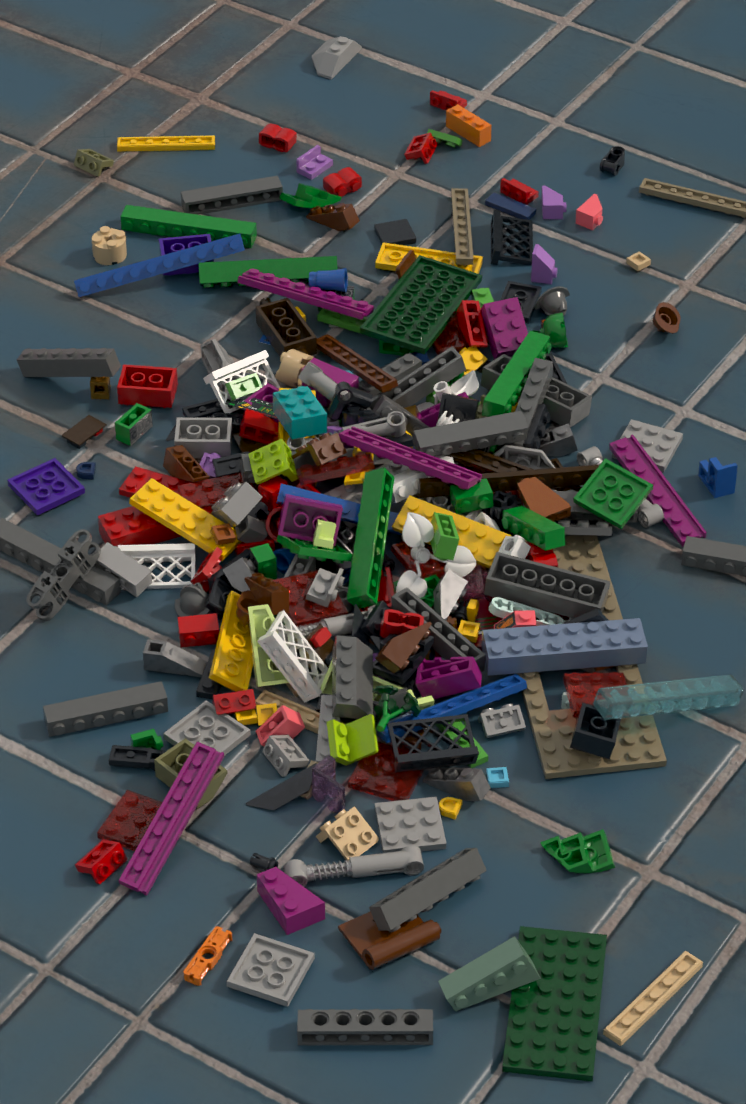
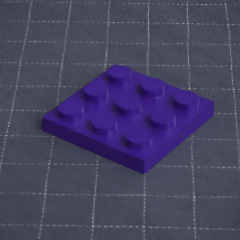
(46, 486)

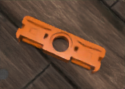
(200, 966)

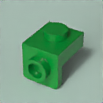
(147, 739)

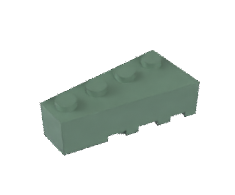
(489, 975)

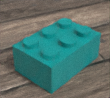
(299, 412)

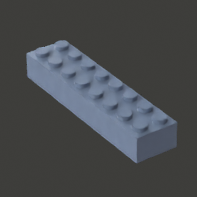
(564, 646)

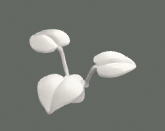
(468, 384)
(415, 533)

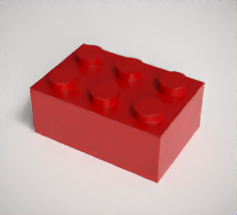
(147, 386)

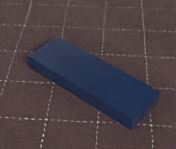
(510, 206)

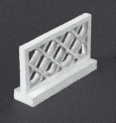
(240, 368)
(164, 553)
(287, 660)

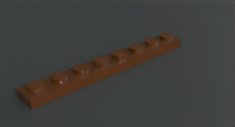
(356, 363)

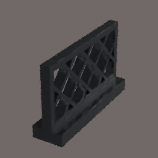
(498, 239)
(432, 759)

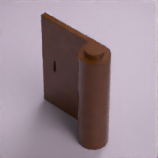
(382, 947)

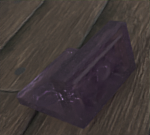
(325, 787)

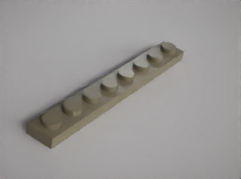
(693, 197)
(462, 227)

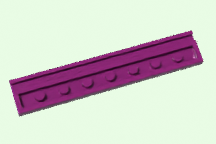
(306, 294)
(410, 457)
(676, 513)
(171, 818)

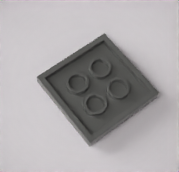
(584, 527)

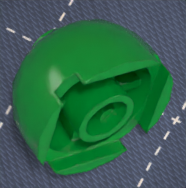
(555, 328)

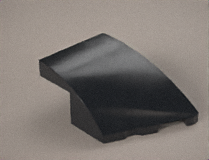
(415, 660)

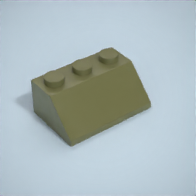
(171, 762)

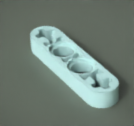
(500, 605)

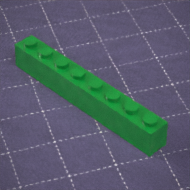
(185, 224)
(292, 268)
(514, 376)
(370, 538)

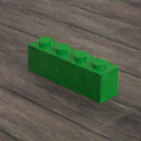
(534, 527)

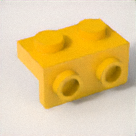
(472, 359)

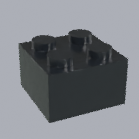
(593, 733)

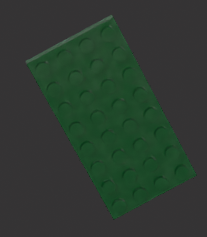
(420, 304)
(557, 1017)

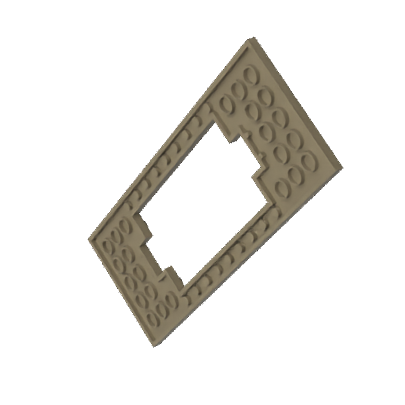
(637, 738)

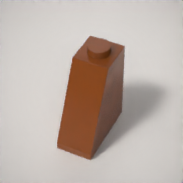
(542, 499)

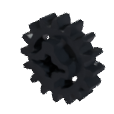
(501, 502)

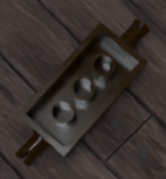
(285, 327)

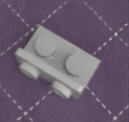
(324, 587)
(502, 720)
(284, 754)

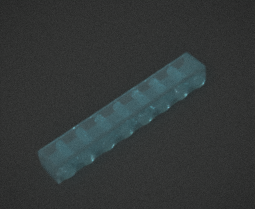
(668, 697)

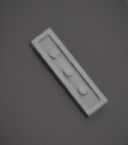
(325, 715)

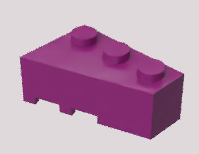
(447, 676)
(289, 901)

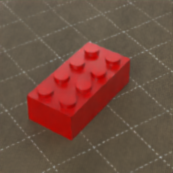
(132, 527)

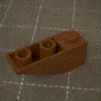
(336, 217)
(182, 465)
(269, 593)
(398, 649)

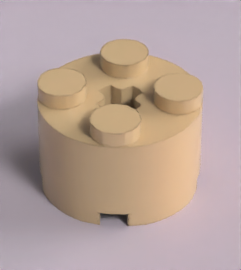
(109, 246)
(291, 367)

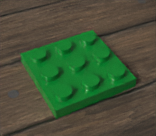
(613, 493)
(306, 548)

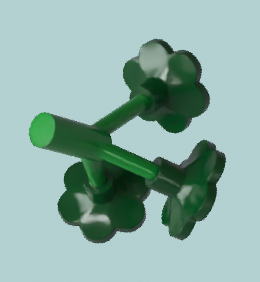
(387, 707)

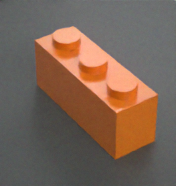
(468, 125)

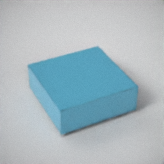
(497, 777)

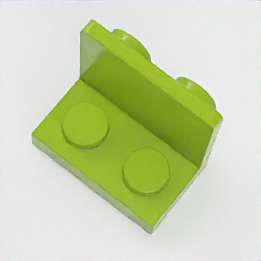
(272, 461)
(352, 741)

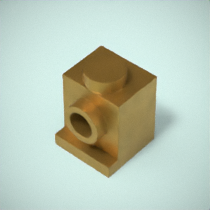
(100, 383)

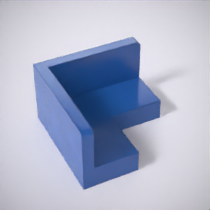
(718, 478)

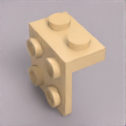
(349, 833)

